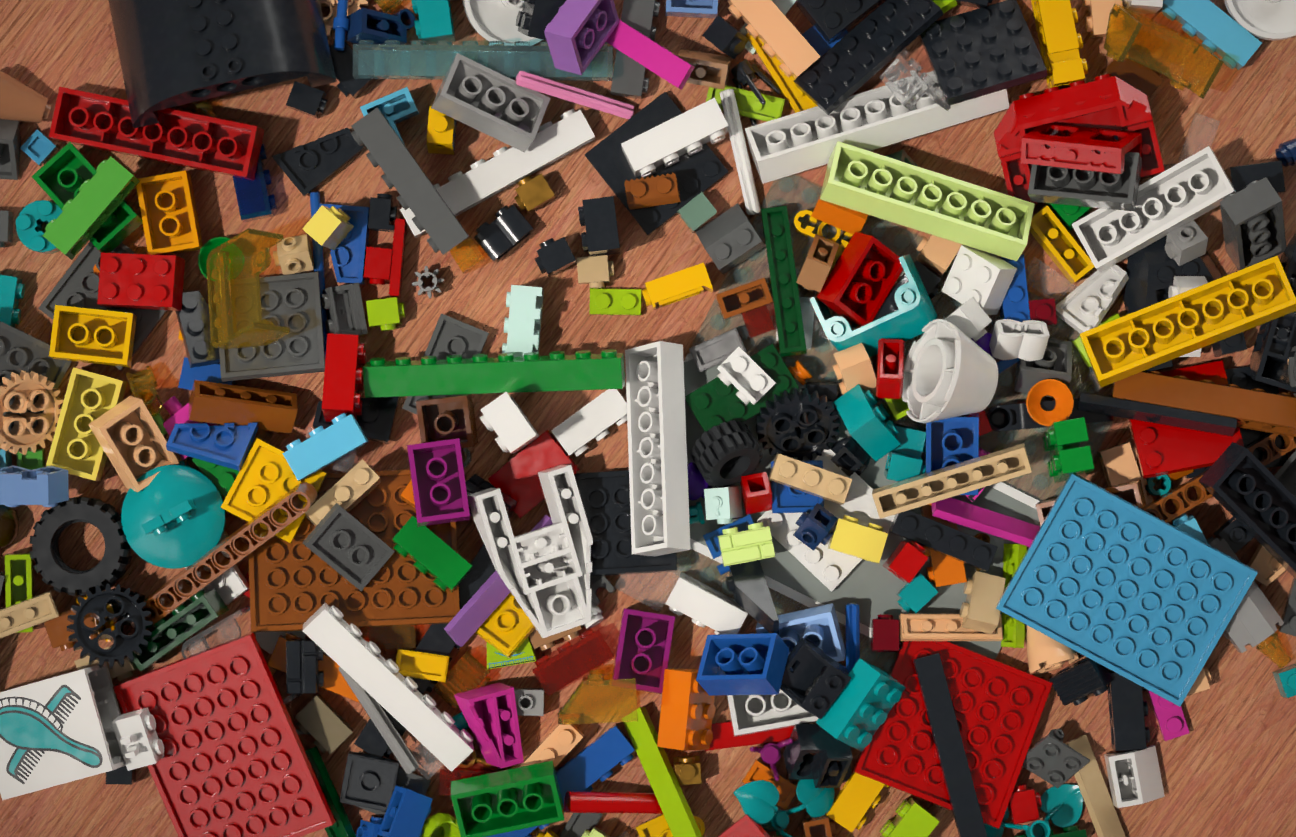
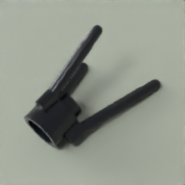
(744, 74)

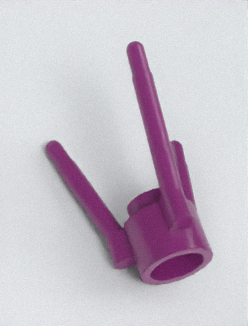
(771, 754)

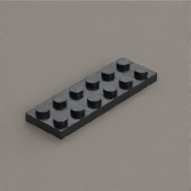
(866, 51)

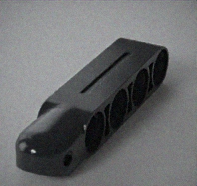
(1016, 416)

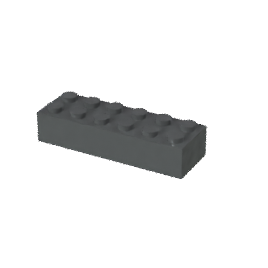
(409, 180)

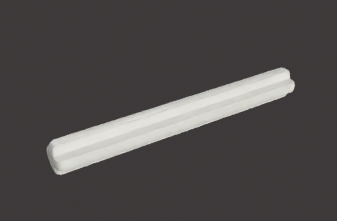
(740, 152)

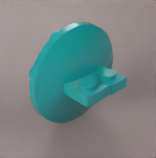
(173, 517)

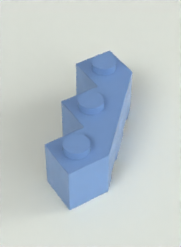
(33, 487)

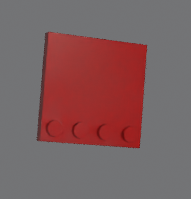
(1176, 449)

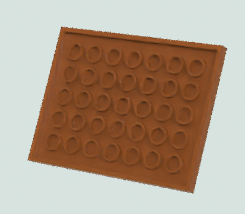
(293, 582)

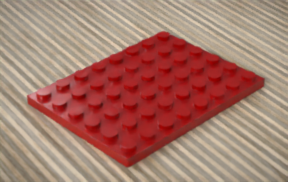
(227, 746)

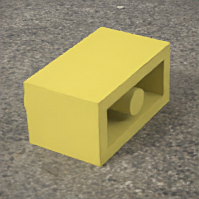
(328, 226)
(858, 540)

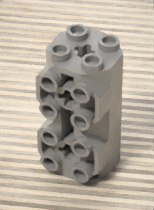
(1255, 615)

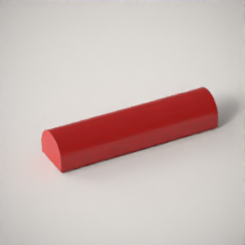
(611, 802)

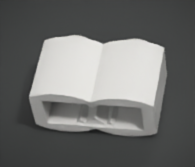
(1019, 340)

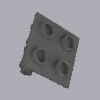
(1054, 759)

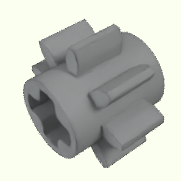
(427, 274)

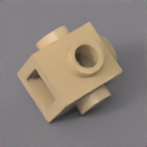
(294, 255)

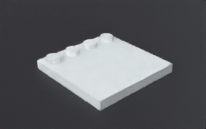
(826, 564)

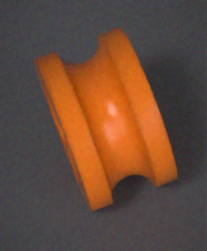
(800, 372)

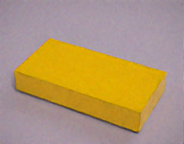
(422, 665)

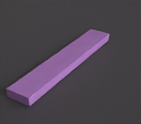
(482, 603)

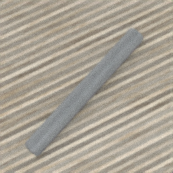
(383, 725)

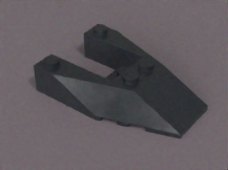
(1149, 281)

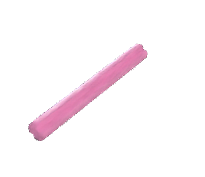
(574, 94)

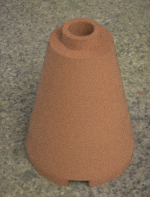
(21, 102)

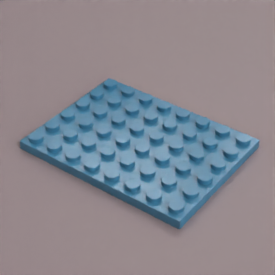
(1126, 589)

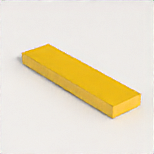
(794, 96)

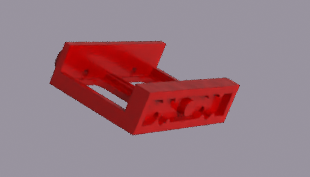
(1079, 147)

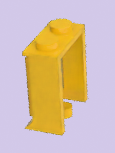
(677, 286)

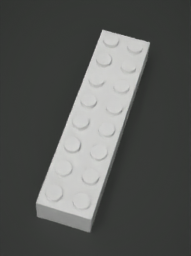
(657, 449)

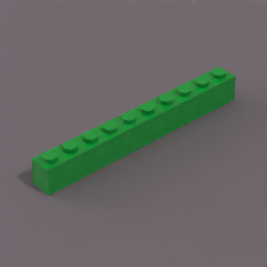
(494, 375)

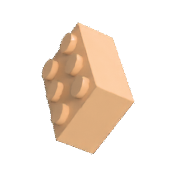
(132, 442)

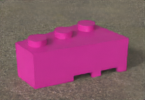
(493, 722)

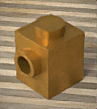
(533, 193)

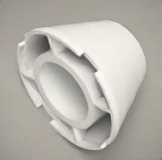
(947, 375)

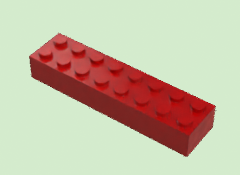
(177, 138)

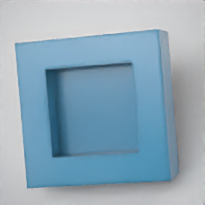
(38, 147)

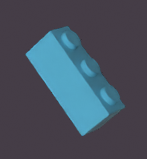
(324, 446)

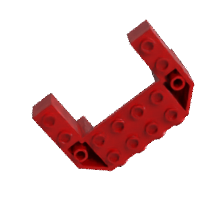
(1097, 104)

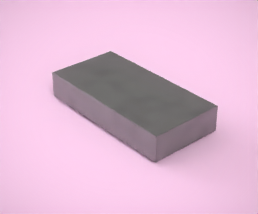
(716, 349)

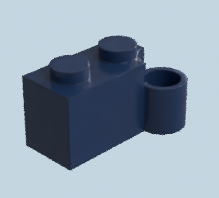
(379, 26)

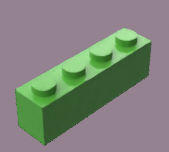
(90, 207)

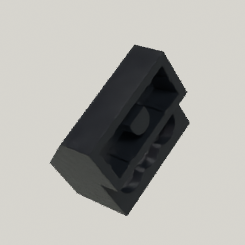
(807, 664)
(822, 766)

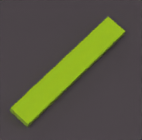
(661, 776)

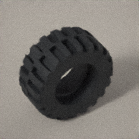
(46, 549)

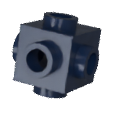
(813, 532)

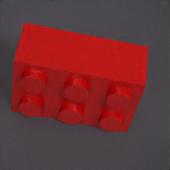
(861, 279)
(141, 281)
(343, 376)

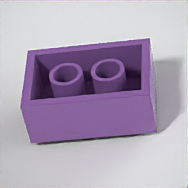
(580, 32)

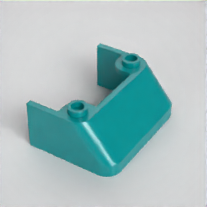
(906, 323)

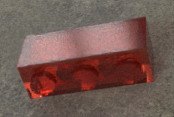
(572, 661)

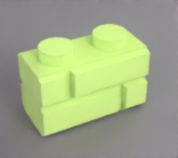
(746, 545)

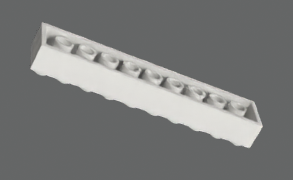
(862, 120)

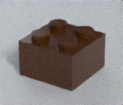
(447, 419)

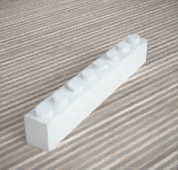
(511, 165)
(388, 686)

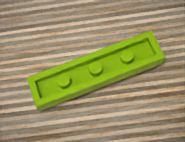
(1013, 630)

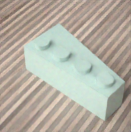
(524, 320)

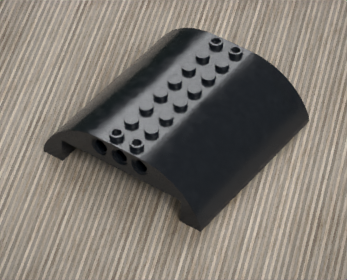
(215, 48)

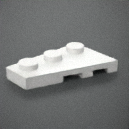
(1092, 299)

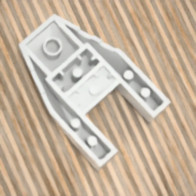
(547, 566)

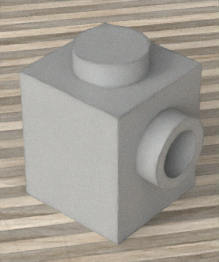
(1186, 243)
(529, 701)

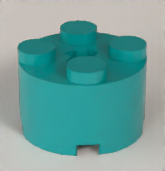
(29, 225)

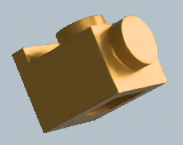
(688, 769)

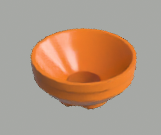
(1063, 402)

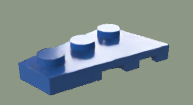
(350, 254)
(214, 444)

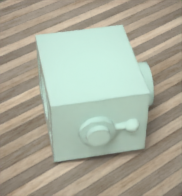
(723, 504)

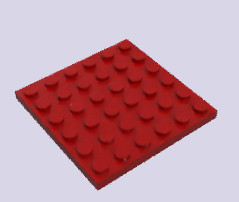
(995, 717)

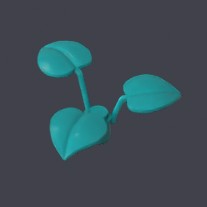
(761, 796)
(1060, 804)

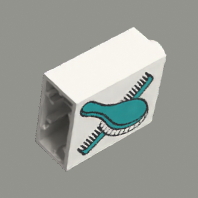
(58, 731)

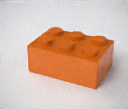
(685, 712)

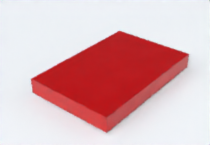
(520, 475)

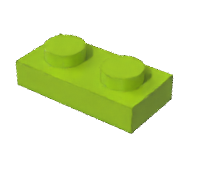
(615, 302)

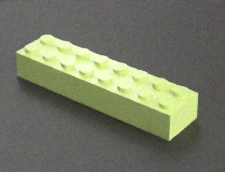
(927, 201)

